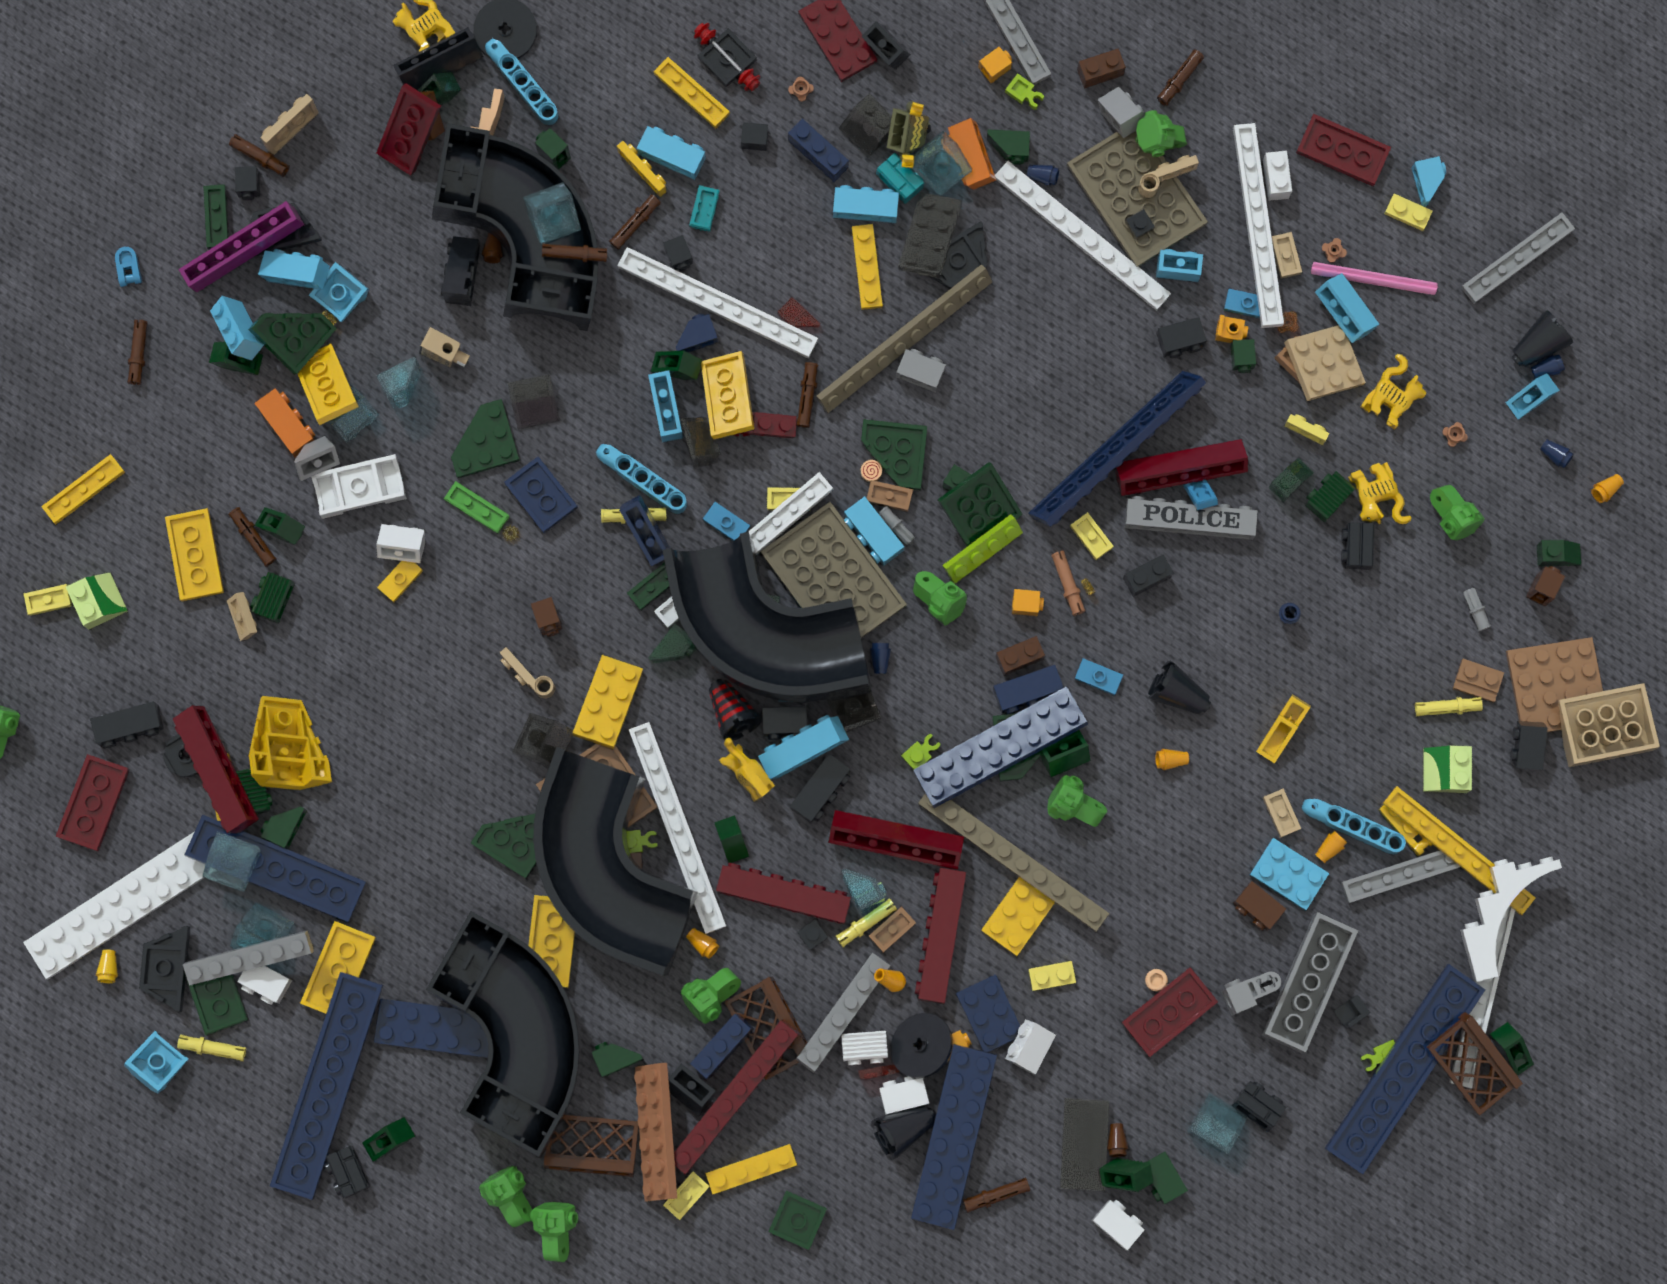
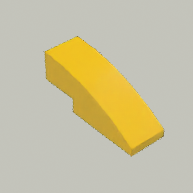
(1283, 728)

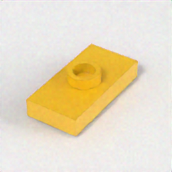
(399, 579)

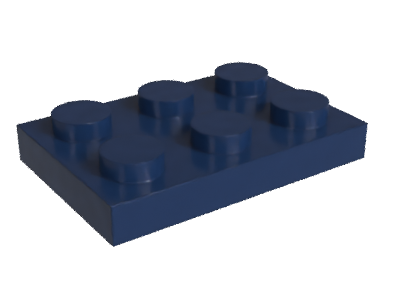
(540, 494)
(989, 1013)

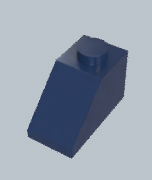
(697, 334)

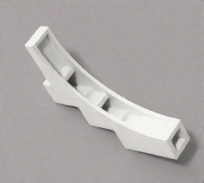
(1508, 883)

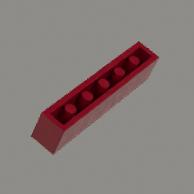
(1182, 467)
(215, 769)
(896, 839)
(783, 894)
(941, 937)

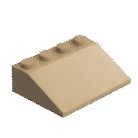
(1607, 725)

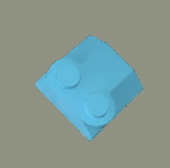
(340, 292)
(155, 1063)

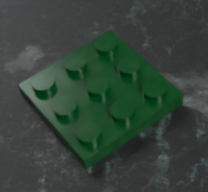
(978, 504)

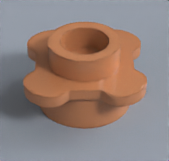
(801, 83)
(1332, 256)
(1459, 430)

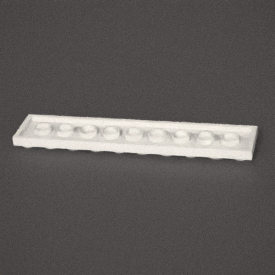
(114, 909)

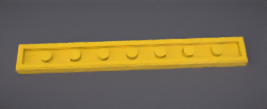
(1449, 843)

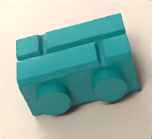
(899, 178)

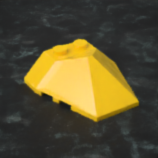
(285, 748)

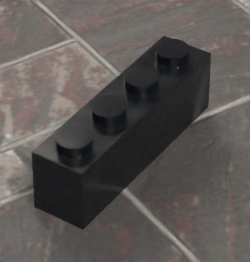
(442, 57)

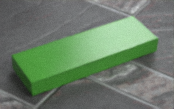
(476, 507)

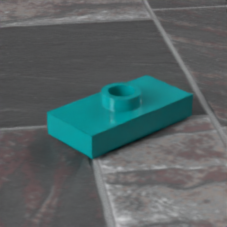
(704, 208)

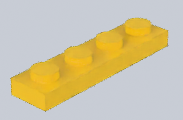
(691, 92)
(867, 267)
(83, 489)
(751, 1169)

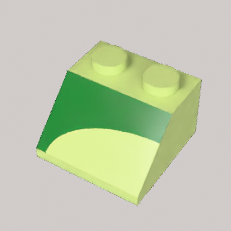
(96, 599)
(1447, 769)

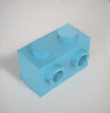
(1179, 265)

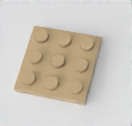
(1324, 362)

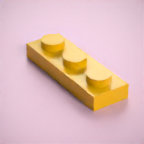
(642, 167)

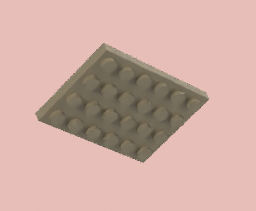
(1111, 181)
(827, 563)

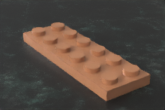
(655, 1132)

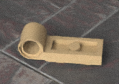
(1166, 171)
(524, 676)

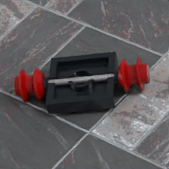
(727, 57)

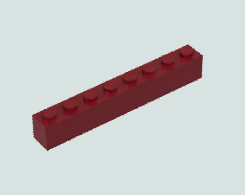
(734, 1096)

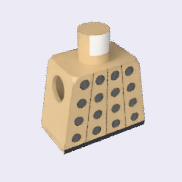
(436, 342)

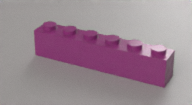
(241, 246)

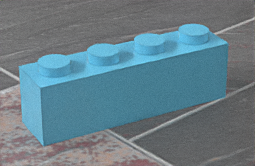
(803, 747)

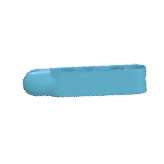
(500, 56)
(615, 458)
(1342, 825)

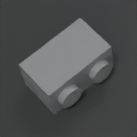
(1120, 111)
(921, 370)

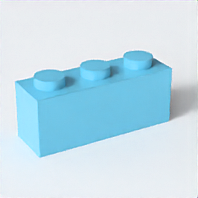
(671, 152)
(865, 204)
(294, 269)
(1347, 308)
(234, 325)
(665, 406)
(873, 531)

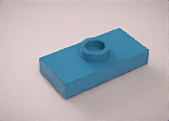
(1242, 303)
(1201, 494)
(725, 521)
(1098, 676)

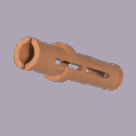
(1068, 583)

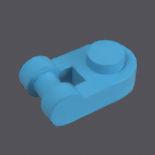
(127, 259)

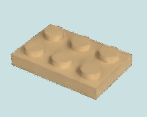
(289, 124)

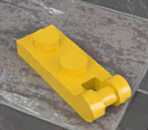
(1405, 830)

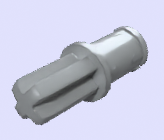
(896, 525)
(1476, 609)

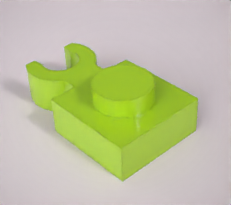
(1021, 90)
(917, 754)
(636, 841)
(1380, 1053)

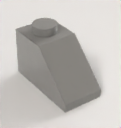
(316, 458)

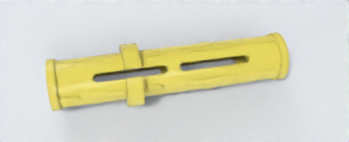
(615, 515)
(1449, 706)
(865, 923)
(204, 1046)

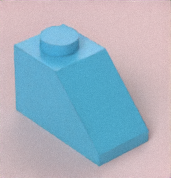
(1428, 176)
(1532, 396)

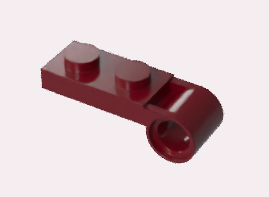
(772, 425)

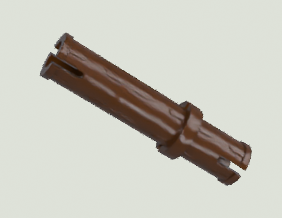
(1175, 84)
(266, 159)
(641, 214)
(573, 252)
(137, 352)
(807, 393)
(239, 517)
(995, 1195)

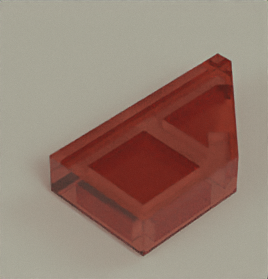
(796, 315)
(877, 1072)

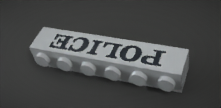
(1186, 519)

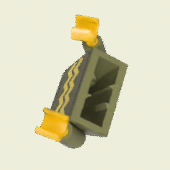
(908, 131)

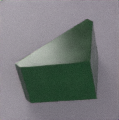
(731, 839)

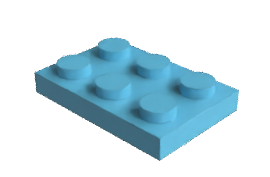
(1289, 874)

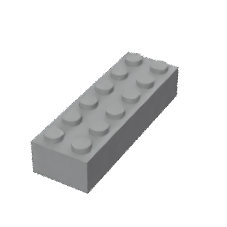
(1309, 982)

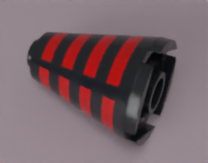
(732, 710)

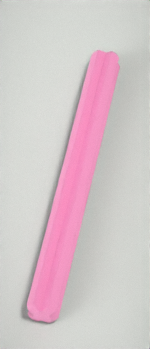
(1375, 278)

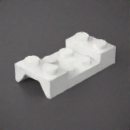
(359, 486)

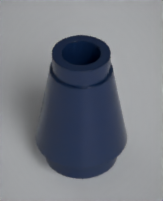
(1044, 173)
(1551, 365)
(1557, 453)
(1293, 610)
(880, 657)

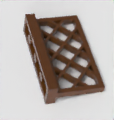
(782, 1011)
(1489, 1052)
(593, 1164)

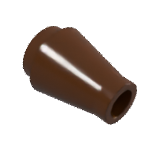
(492, 250)
(1117, 1141)

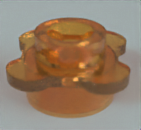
(1292, 326)

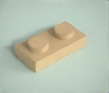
(1286, 255)
(242, 616)
(1281, 813)

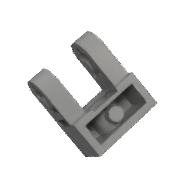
(1242, 995)

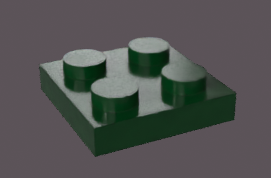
(797, 1220)

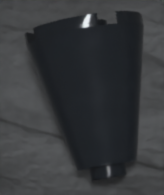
(1541, 340)
(1178, 690)
(902, 1129)

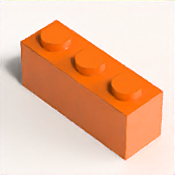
(970, 142)
(285, 421)

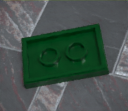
(218, 1004)

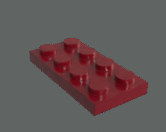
(838, 37)
(408, 129)
(1343, 150)
(92, 802)
(1169, 1012)

